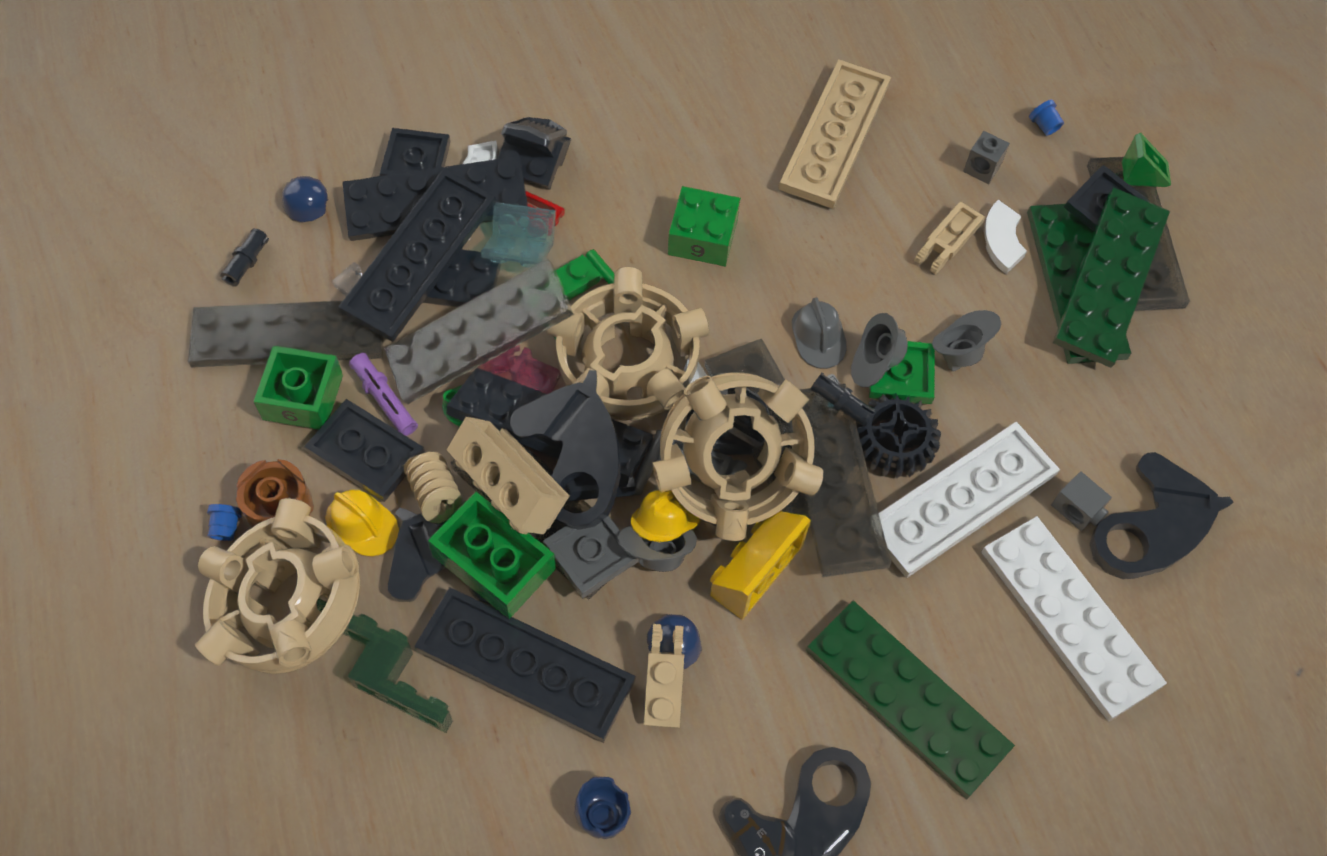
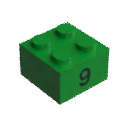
(703, 226)
(298, 387)

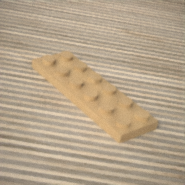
(835, 134)

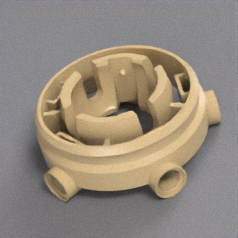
(647, 313)
(733, 505)
(265, 559)

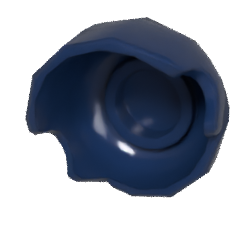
(304, 199)
(691, 638)
(602, 808)

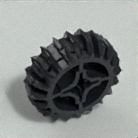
(910, 425)

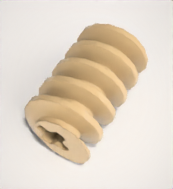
(433, 486)

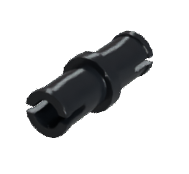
(244, 257)
(842, 399)

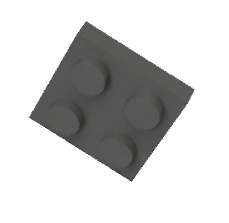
(590, 555)

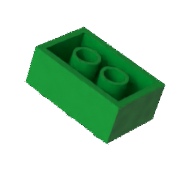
(492, 555)

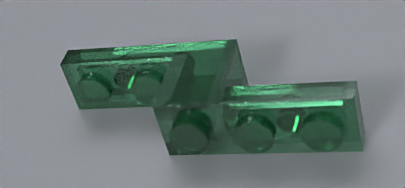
(382, 665)

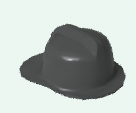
(819, 334)
(966, 338)
(880, 349)
(657, 555)

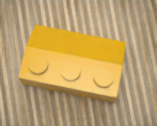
(759, 562)

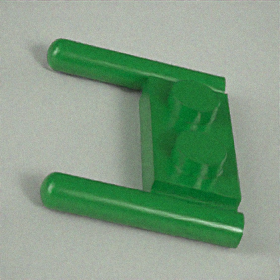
(583, 274)

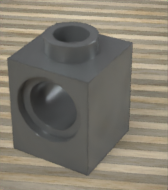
(986, 157)
(1082, 502)

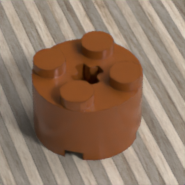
(265, 485)

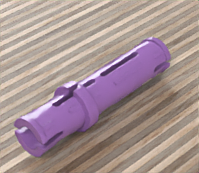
(364, 368)

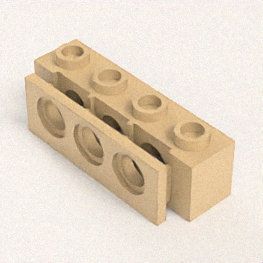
(507, 475)

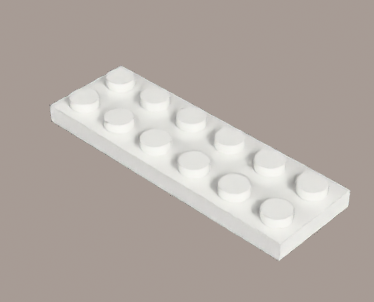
(964, 498)
(1073, 618)

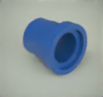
(1047, 117)
(223, 521)

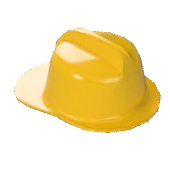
(662, 517)
(362, 522)

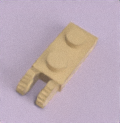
(950, 235)
(664, 681)

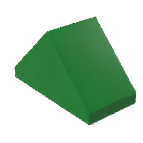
(1145, 165)

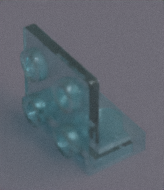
(520, 234)

